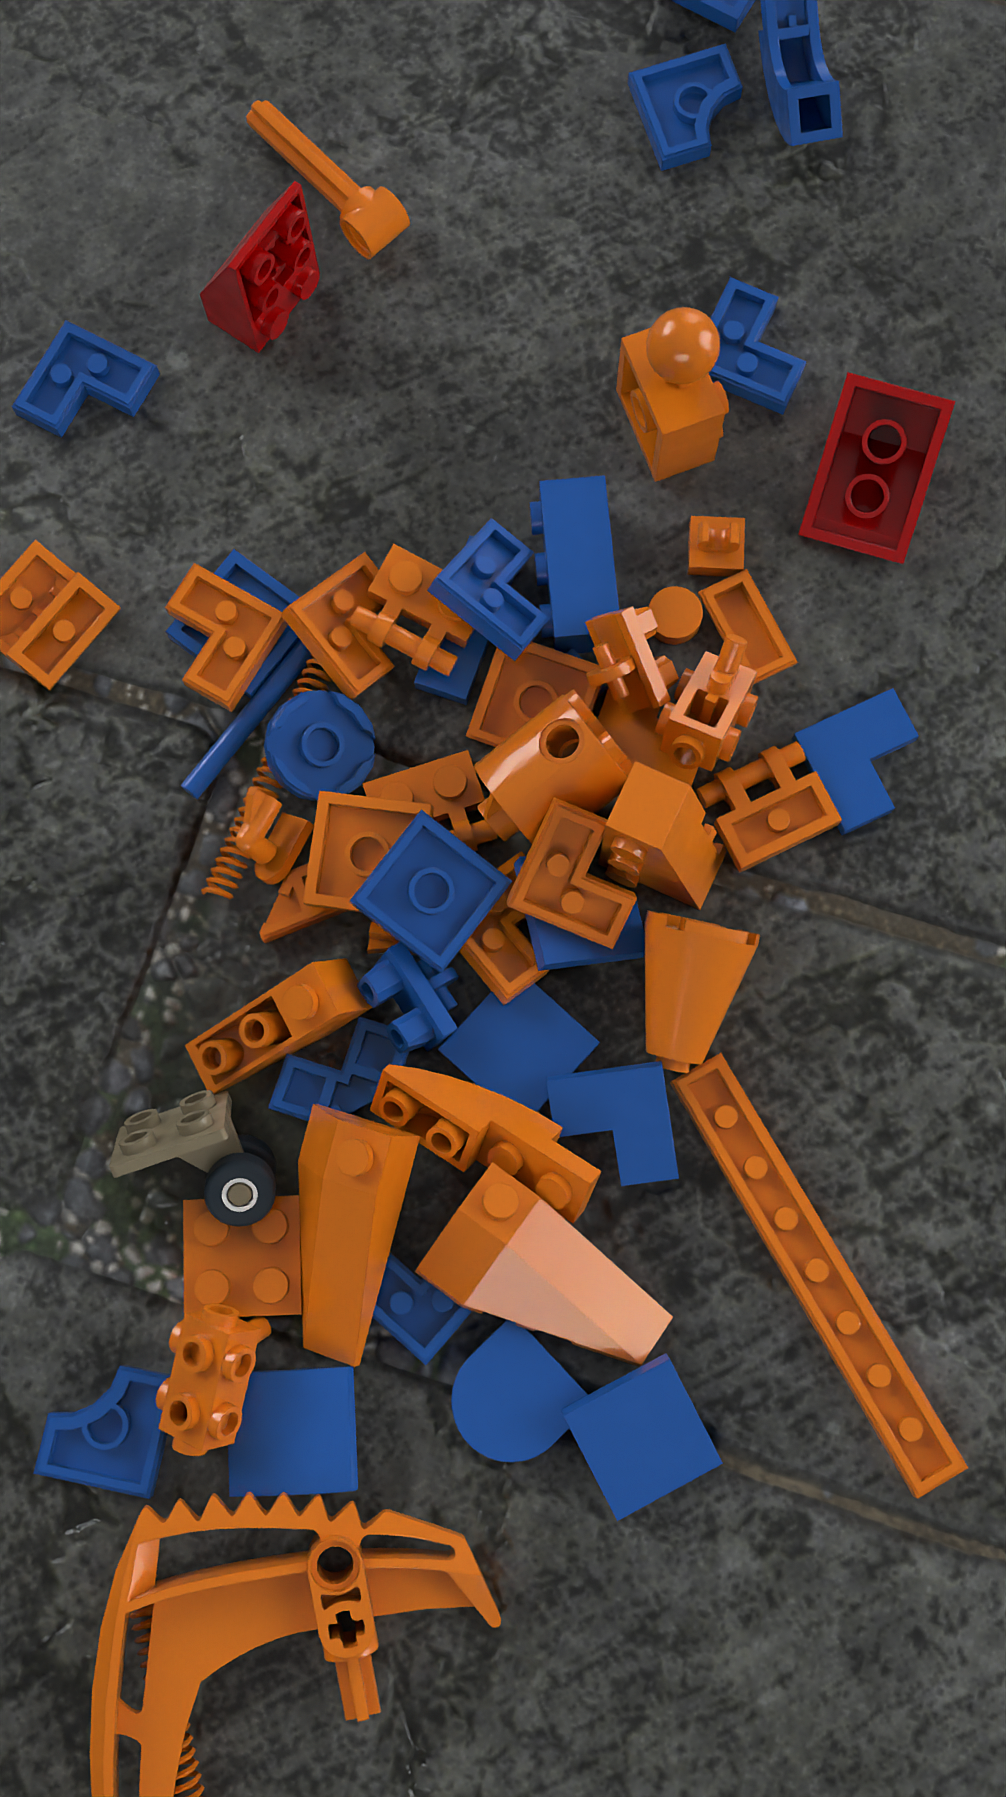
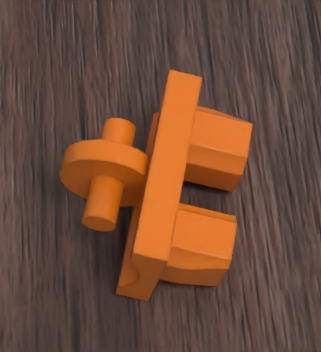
(626, 659)

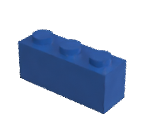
(575, 558)

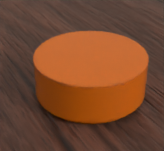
(676, 614)

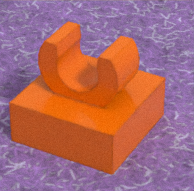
(716, 546)

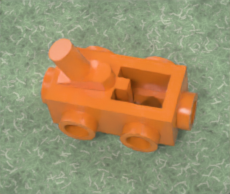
(708, 709)
(208, 1377)

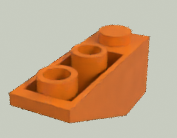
(278, 1023)

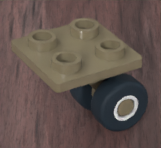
(201, 1132)

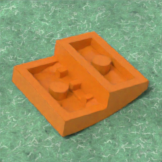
(49, 615)

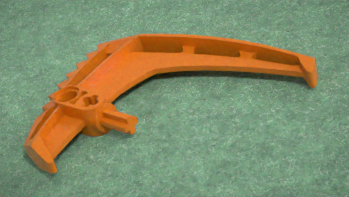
(234, 1607)

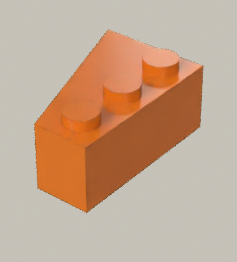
(660, 839)

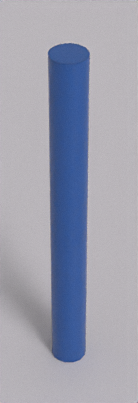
(247, 720)

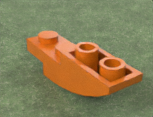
(479, 1125)

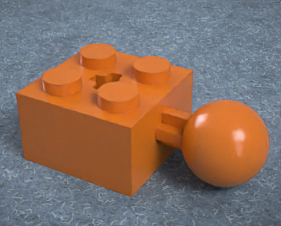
(670, 391)

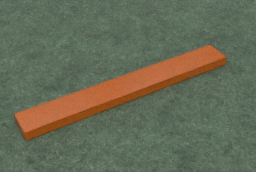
(819, 1277)

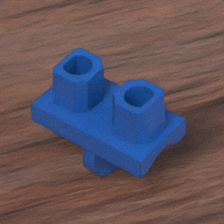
(418, 993)

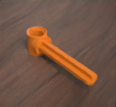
(367, 215)

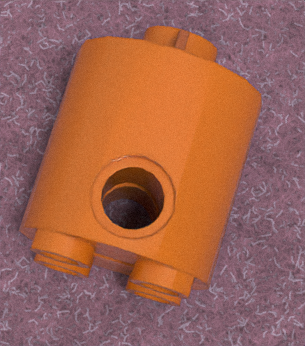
(553, 755)

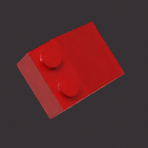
(876, 467)

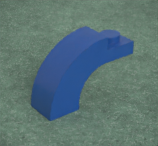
(796, 74)

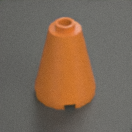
(690, 984)

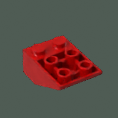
(265, 274)

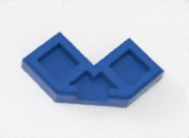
(348, 1090)

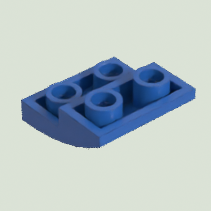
(296, 1434)

